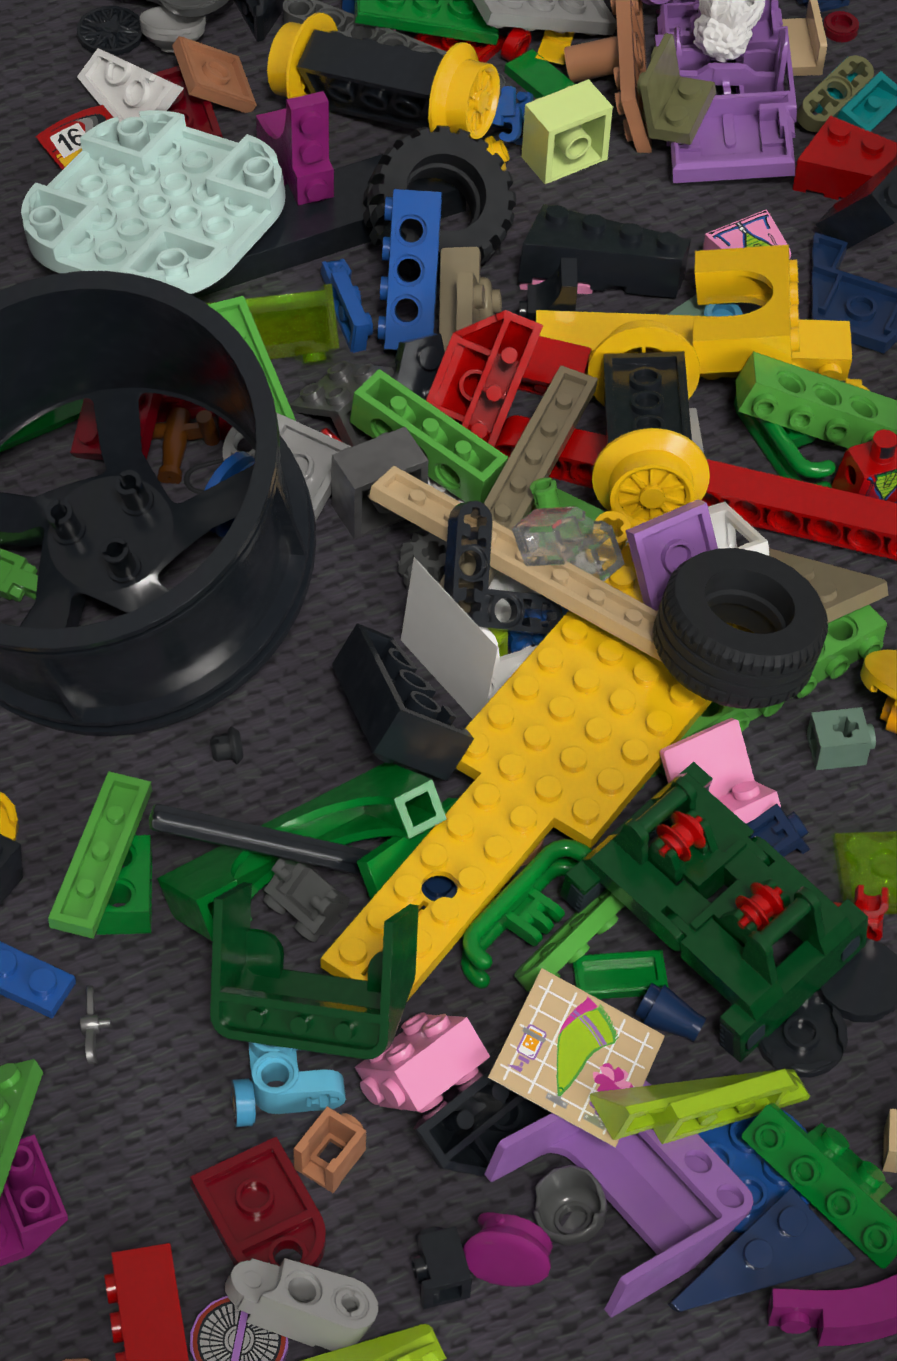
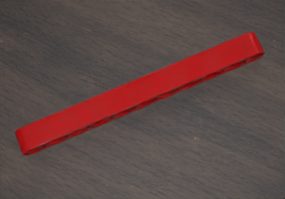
(757, 496)

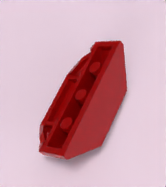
(484, 372)

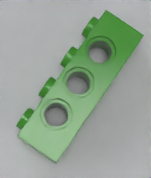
(812, 402)
(455, 454)

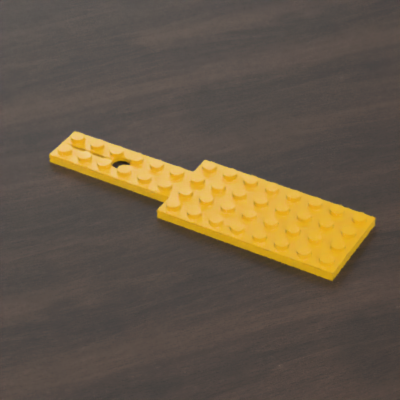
(549, 750)

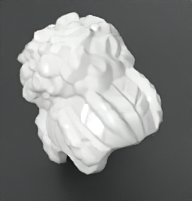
(726, 27)

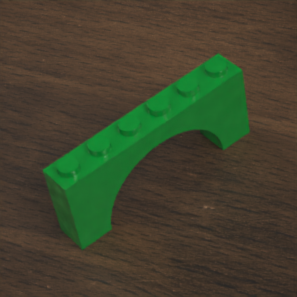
(366, 807)

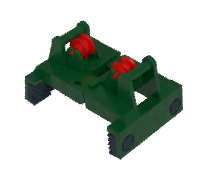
(734, 934)

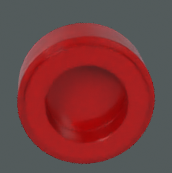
(516, 44)

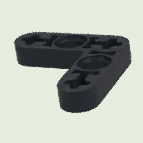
(480, 597)

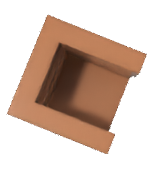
(342, 1131)

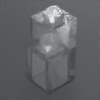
(569, 536)

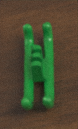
(781, 449)
(519, 908)

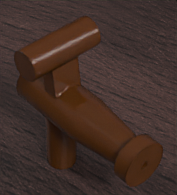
(175, 436)

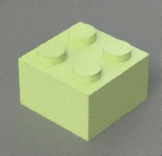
(566, 131)

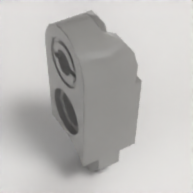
(303, 1302)

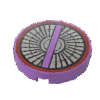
(224, 1335)

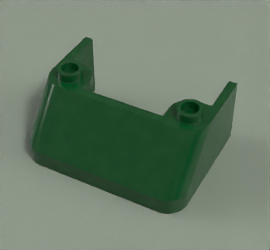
(305, 1010)

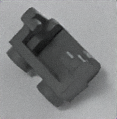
(306, 897)

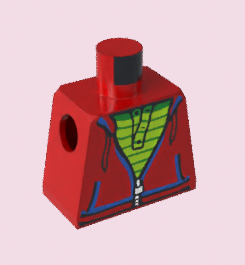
(870, 468)

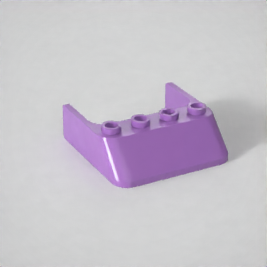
(669, 1193)

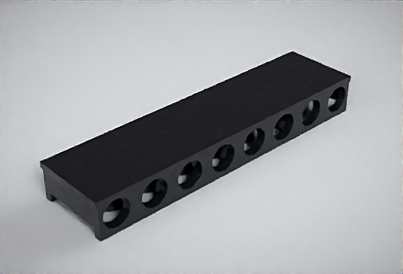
(323, 226)

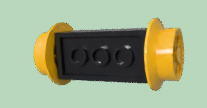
(383, 79)
(649, 454)

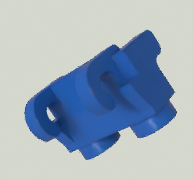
(511, 114)

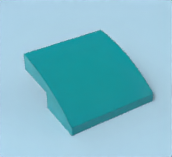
(870, 105)

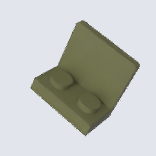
(672, 103)

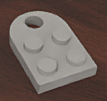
(311, 450)

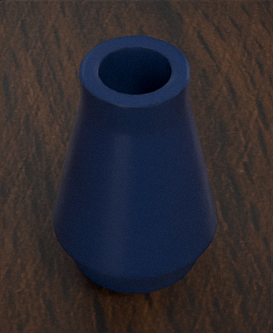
(669, 1013)

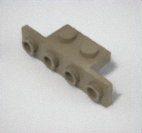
(459, 290)

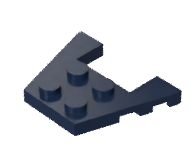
(851, 298)

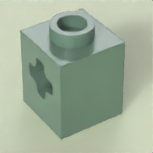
(840, 738)

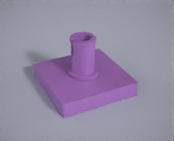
(666, 543)

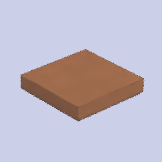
(214, 75)

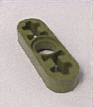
(839, 81)

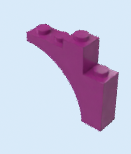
(302, 145)

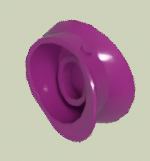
(508, 1251)

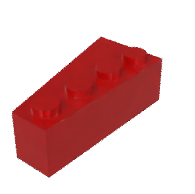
(841, 159)

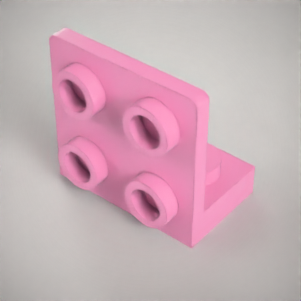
(724, 757)

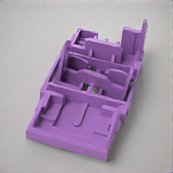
(742, 128)

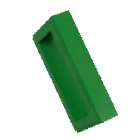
(620, 973)

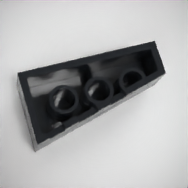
(398, 705)

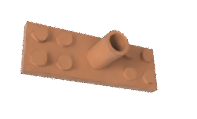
(623, 57)

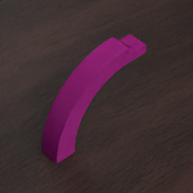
(838, 1315)

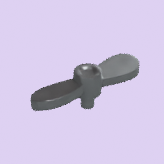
(91, 1025)

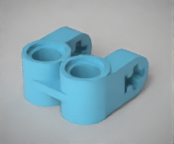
(302, 1090)

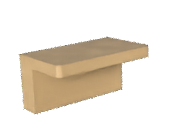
(807, 42)

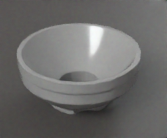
(164, 27)

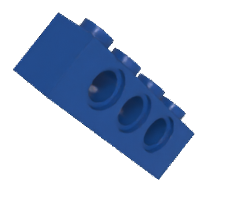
(425, 208)

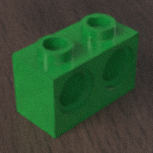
(132, 889)

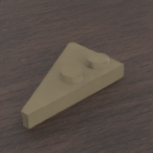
(837, 587)

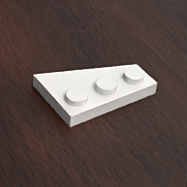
(126, 87)

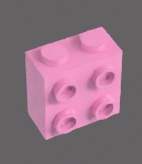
(423, 1063)

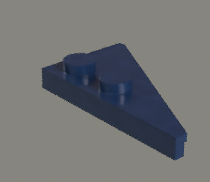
(775, 1249)

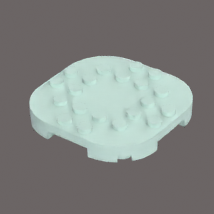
(155, 202)

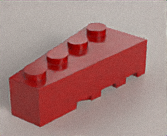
(148, 1305)

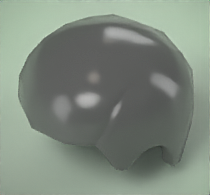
(567, 1191)

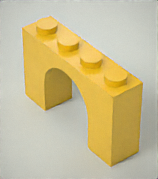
(747, 276)

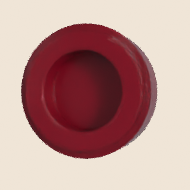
(841, 26)

